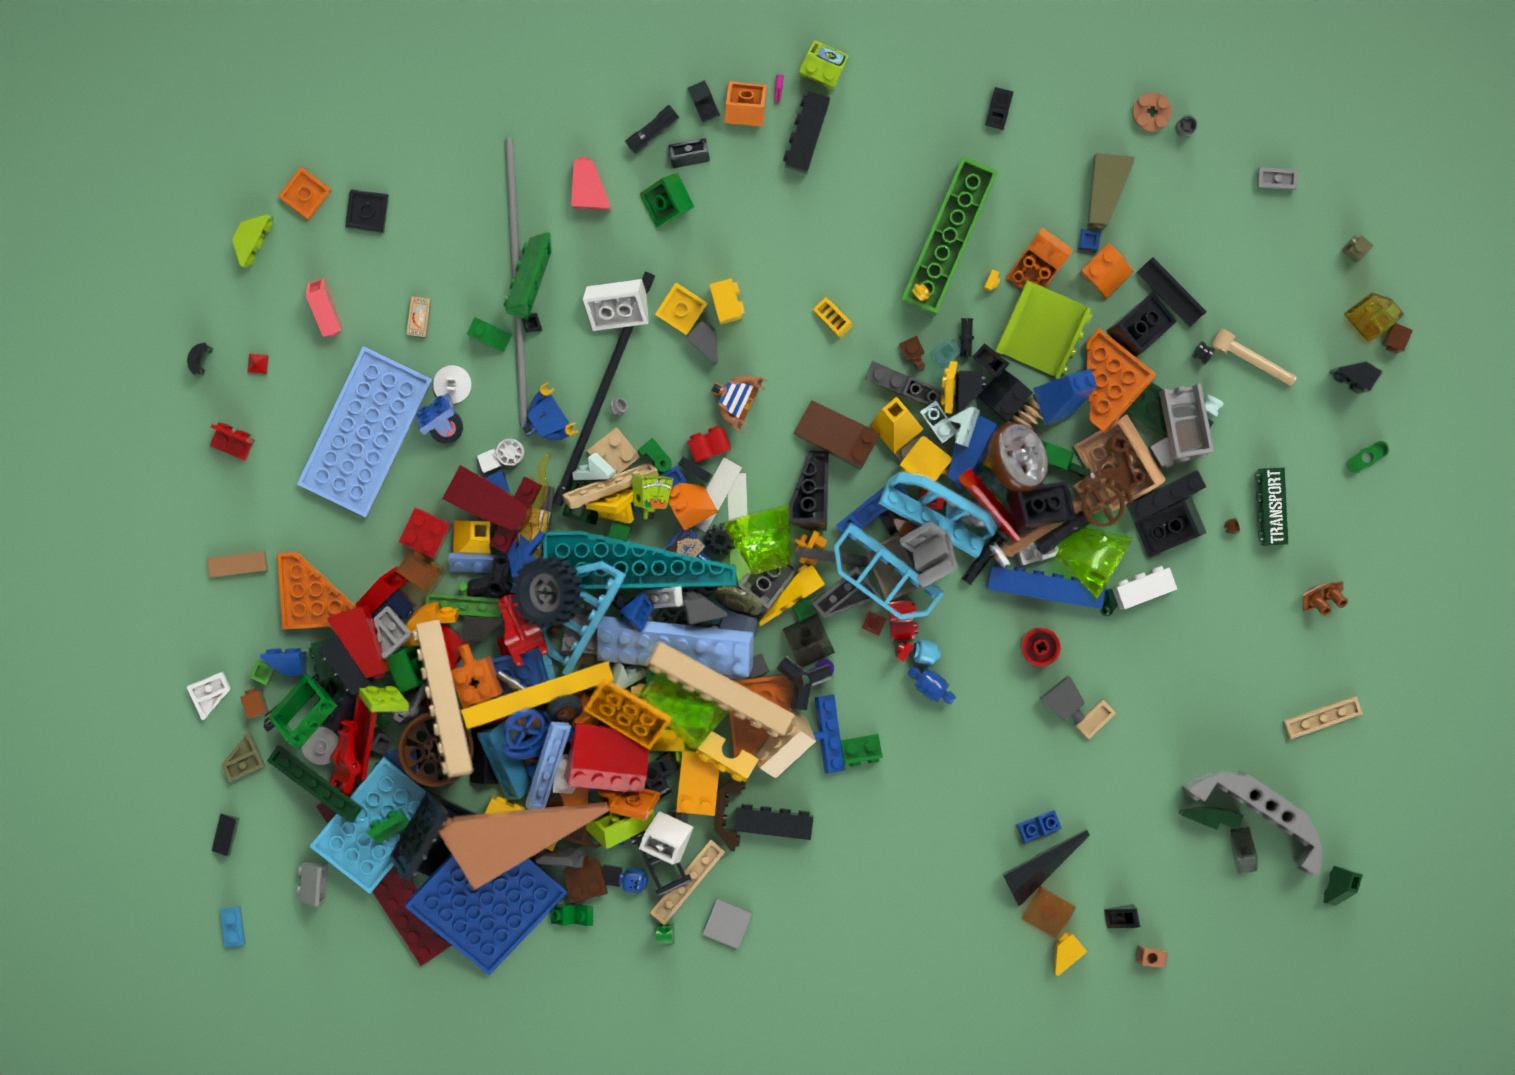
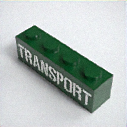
(1272, 506)

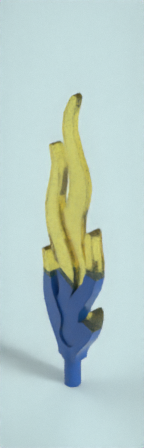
(531, 535)

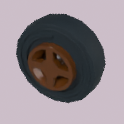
(564, 708)

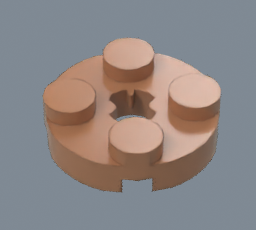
(1160, 104)

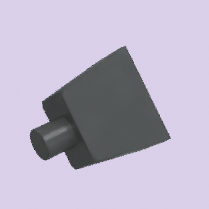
(1065, 700)

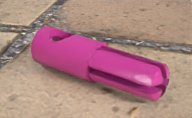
(778, 85)

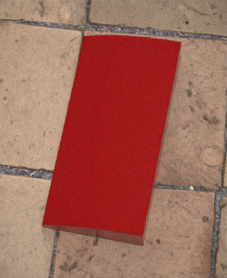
(989, 503)
(363, 735)

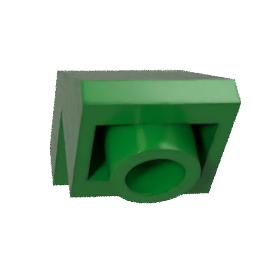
(1058, 456)
(572, 914)

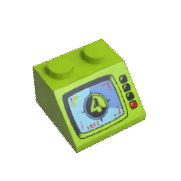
(823, 65)

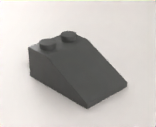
(768, 584)

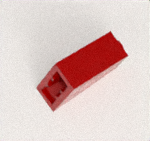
(382, 590)

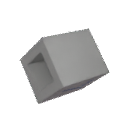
(1162, 453)

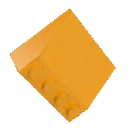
(627, 713)

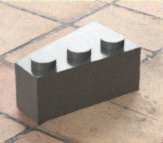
(843, 595)

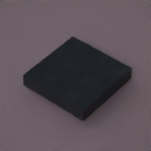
(367, 210)

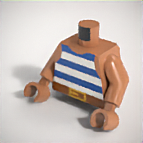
(737, 398)

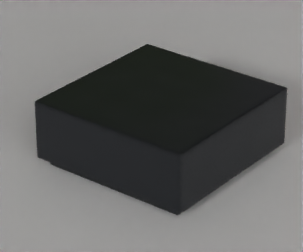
(612, 874)

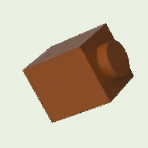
(254, 703)

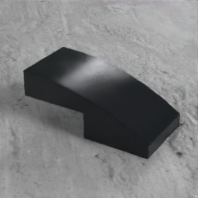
(999, 108)

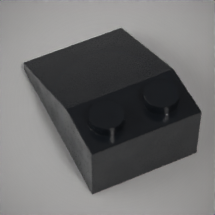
(1142, 325)
(1041, 506)
(1170, 527)

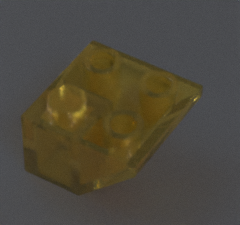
(1374, 315)

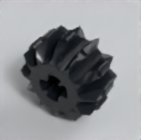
(719, 545)

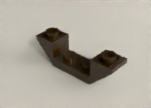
(728, 836)

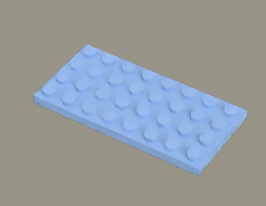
(364, 431)

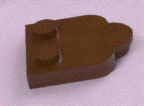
(586, 881)

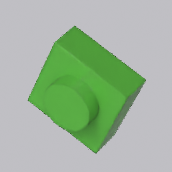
(262, 672)

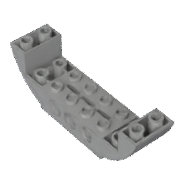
(1294, 822)

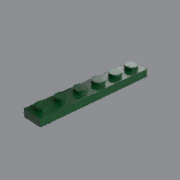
(315, 784)

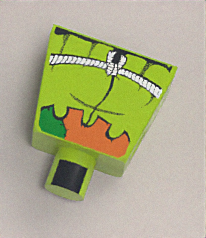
(651, 493)

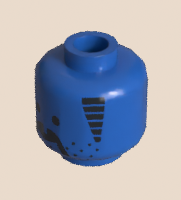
(633, 880)

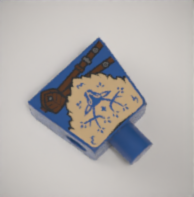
(688, 544)

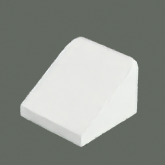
(489, 461)

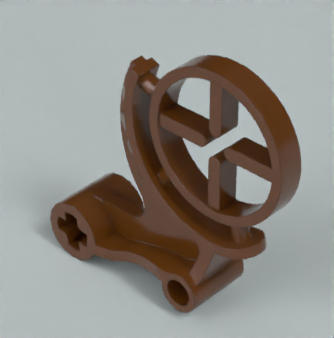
(1123, 475)

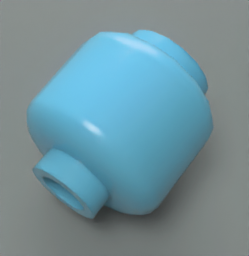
(925, 652)

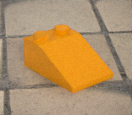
(697, 785)

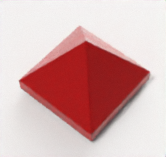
(258, 363)

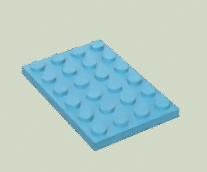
(349, 845)

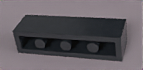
(807, 132)
(1166, 495)
(773, 822)

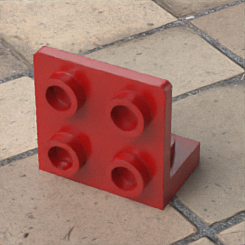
(231, 442)

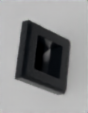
(532, 324)

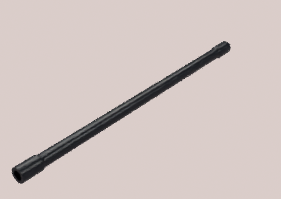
(563, 488)

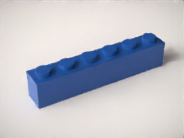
(1041, 586)

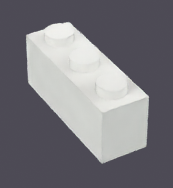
(1144, 587)

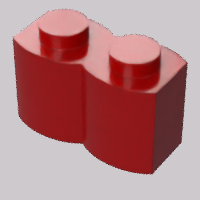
(708, 444)
(902, 628)

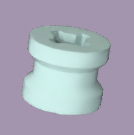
(1212, 405)

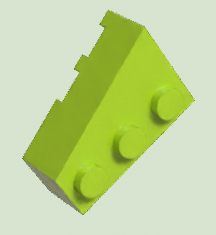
(614, 828)

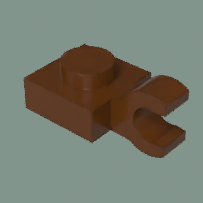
(912, 351)

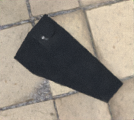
(810, 499)

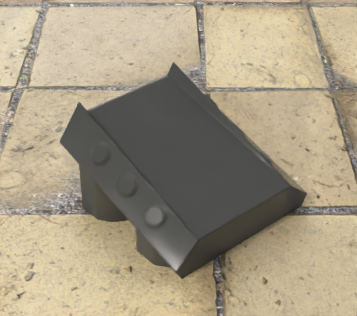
(563, 857)

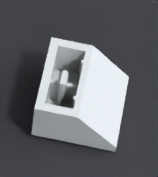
(666, 838)

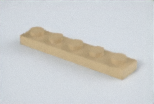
(606, 486)
(698, 870)

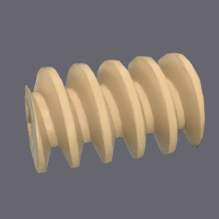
(1030, 413)

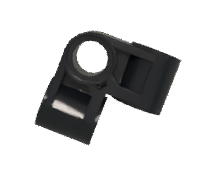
(664, 765)

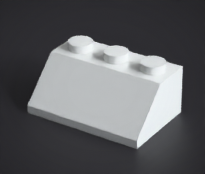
(616, 305)

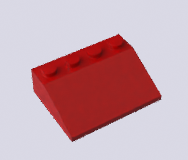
(606, 760)

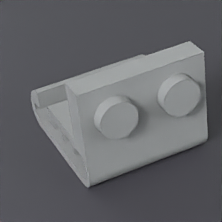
(931, 552)

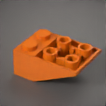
(1040, 260)

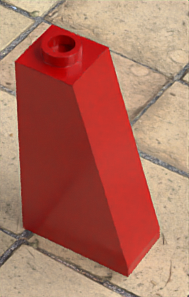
(360, 638)

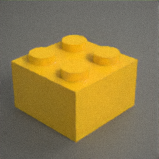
(726, 301)

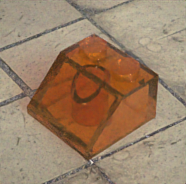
(1048, 911)

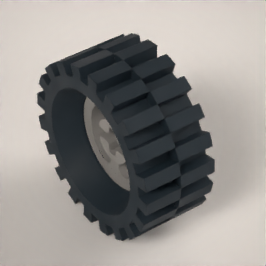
(550, 607)

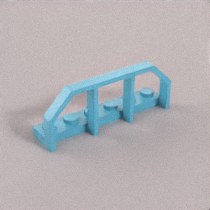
(921, 514)
(886, 556)
(595, 616)

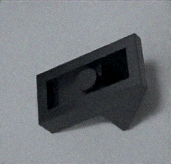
(703, 101)
(990, 360)

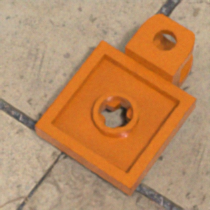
(624, 802)

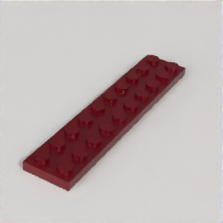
(392, 894)

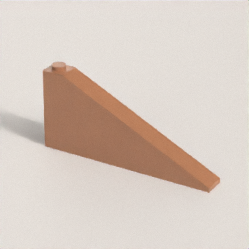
(499, 841)

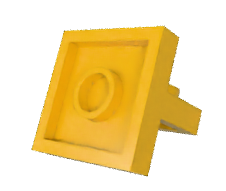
(615, 506)

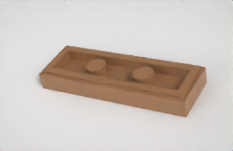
(237, 564)

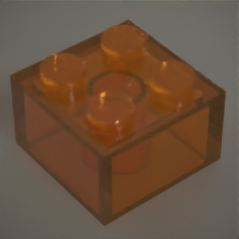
(420, 571)

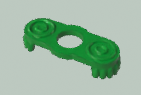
(1377, 450)

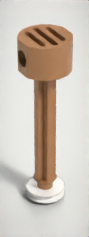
(1027, 537)

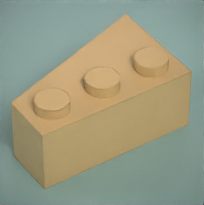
(782, 751)

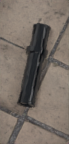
(981, 561)

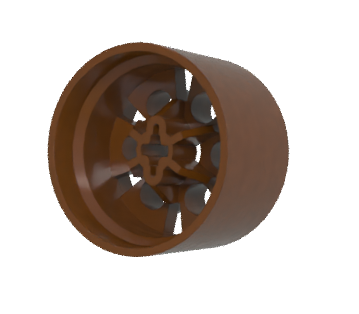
(407, 762)

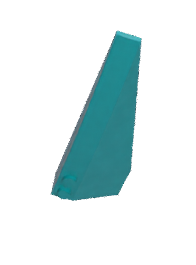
(642, 564)

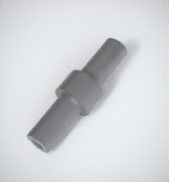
(513, 683)

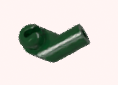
(1110, 605)

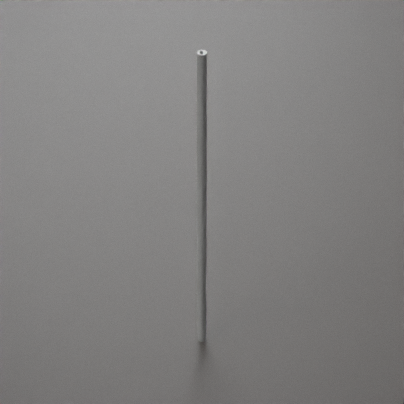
(515, 258)

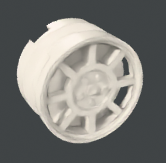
(510, 452)

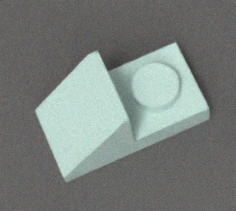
(967, 420)
(597, 469)
(627, 677)

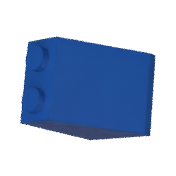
(1064, 395)

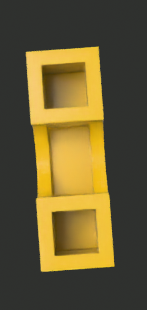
(739, 767)

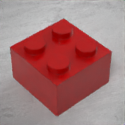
(425, 532)

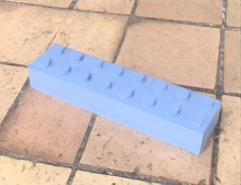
(718, 649)

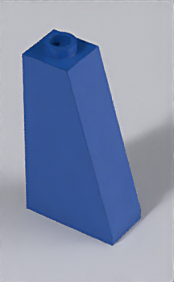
(975, 453)

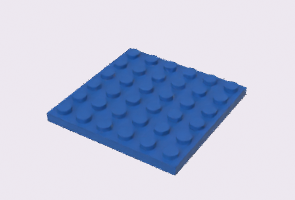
(490, 919)

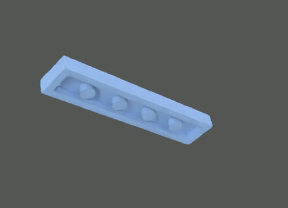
(548, 765)

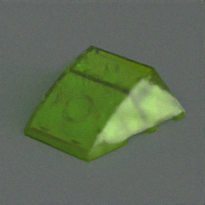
(762, 538)
(1093, 556)

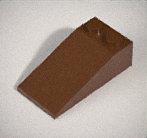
(837, 434)

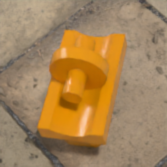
(815, 540)

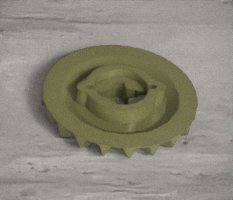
(737, 600)

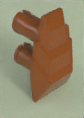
(1319, 595)

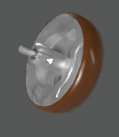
(1008, 467)

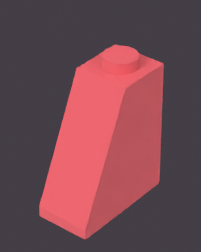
(587, 187)
(323, 307)

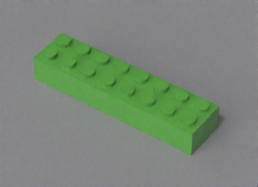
(950, 233)

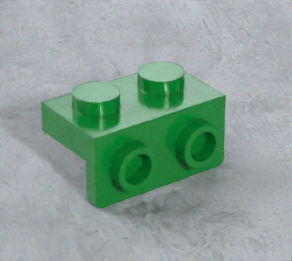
(388, 826)

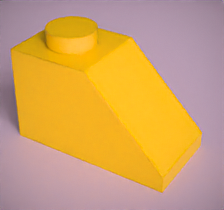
(1067, 952)

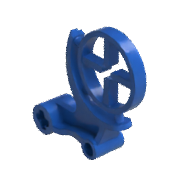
(530, 747)

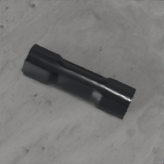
(641, 138)
(1051, 539)

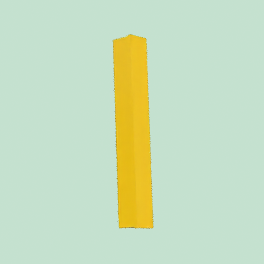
(536, 695)

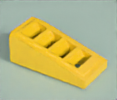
(844, 329)

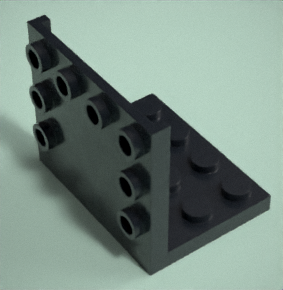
(421, 844)

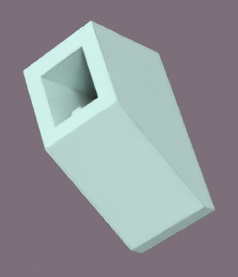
(938, 422)

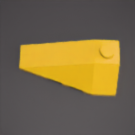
(800, 587)

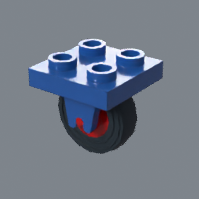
(440, 420)

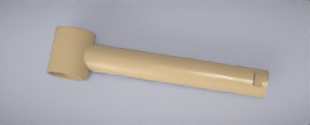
(1225, 342)

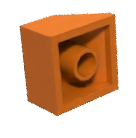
(745, 103)
(1107, 270)
(691, 504)

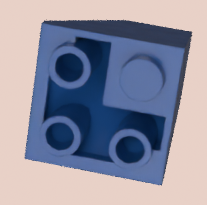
(288, 663)

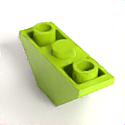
(250, 237)

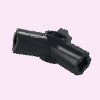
(495, 584)
(794, 671)

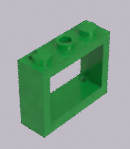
(294, 702)

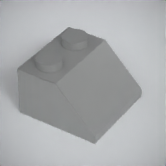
(313, 883)

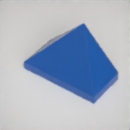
(638, 611)

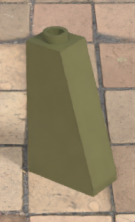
(1107, 183)

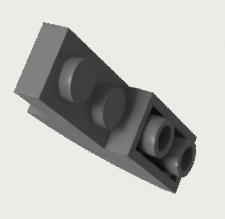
(903, 384)

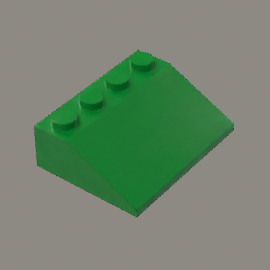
(529, 276)

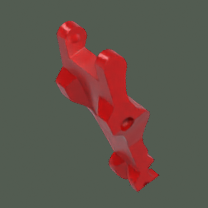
(519, 635)
(343, 758)

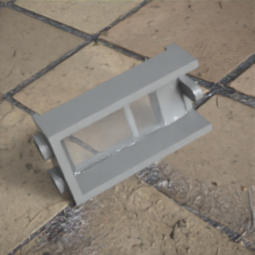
(1186, 422)

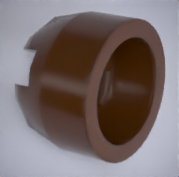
(1232, 526)

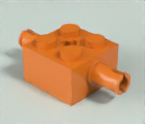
(471, 670)

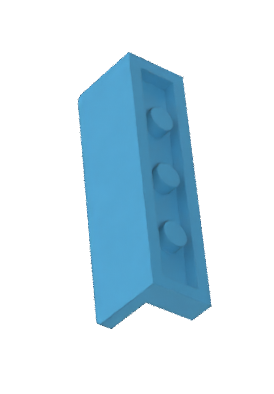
(508, 771)

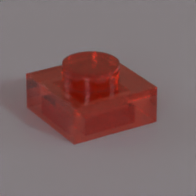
(874, 623)

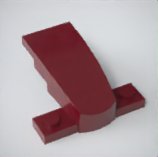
(494, 504)

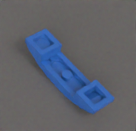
(867, 511)

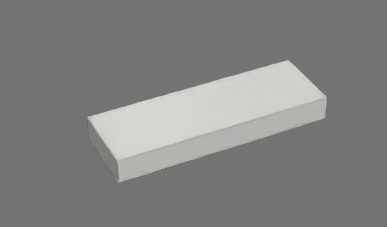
(665, 597)

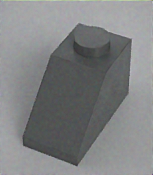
(705, 340)

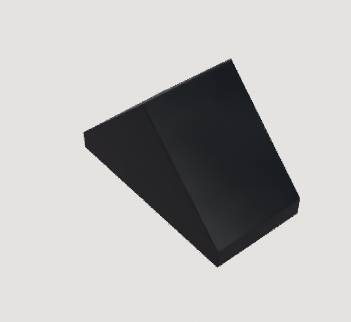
(1122, 917)

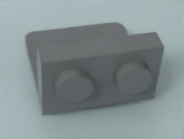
(413, 697)

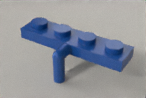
(829, 733)

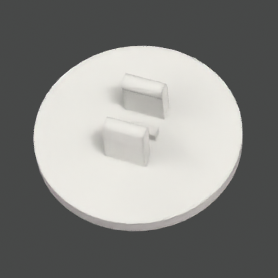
(453, 381)

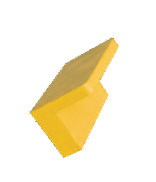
(668, 742)

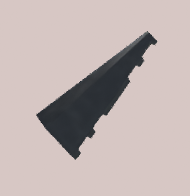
(1028, 876)

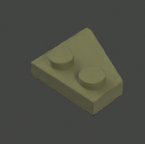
(243, 759)

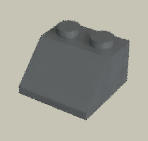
(698, 608)

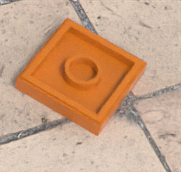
(305, 193)

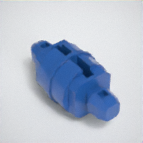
(931, 685)

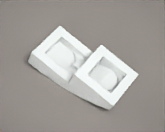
(1031, 554)

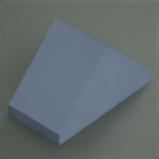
(739, 622)

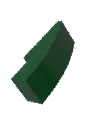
(1213, 816)

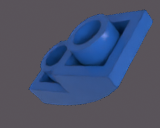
(1038, 826)

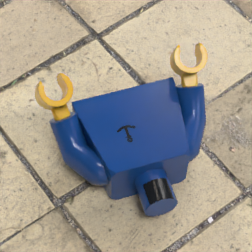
(547, 417)

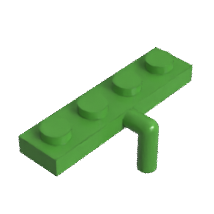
(467, 604)

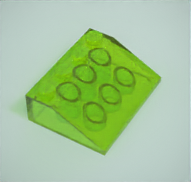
(690, 714)

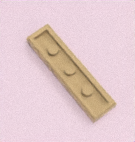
(1322, 717)

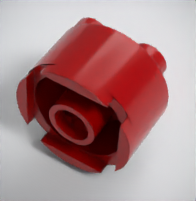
(1049, 640)

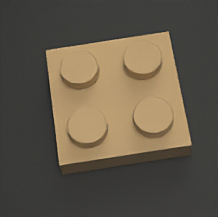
(615, 451)

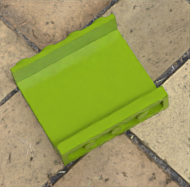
(1044, 329)

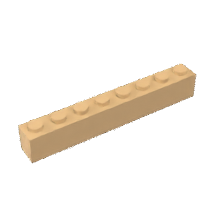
(719, 689)
(443, 699)

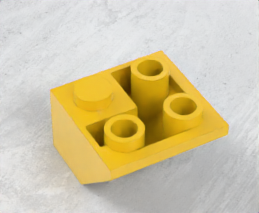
(896, 425)
(472, 537)

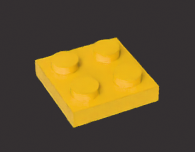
(681, 308)
(950, 387)

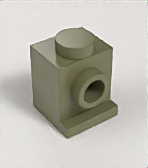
(1357, 248)

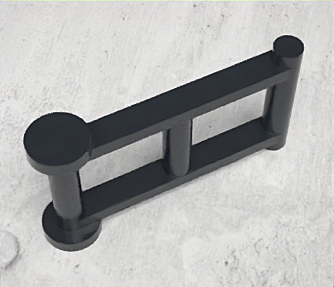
(654, 860)

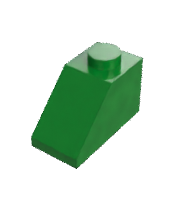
(489, 334)

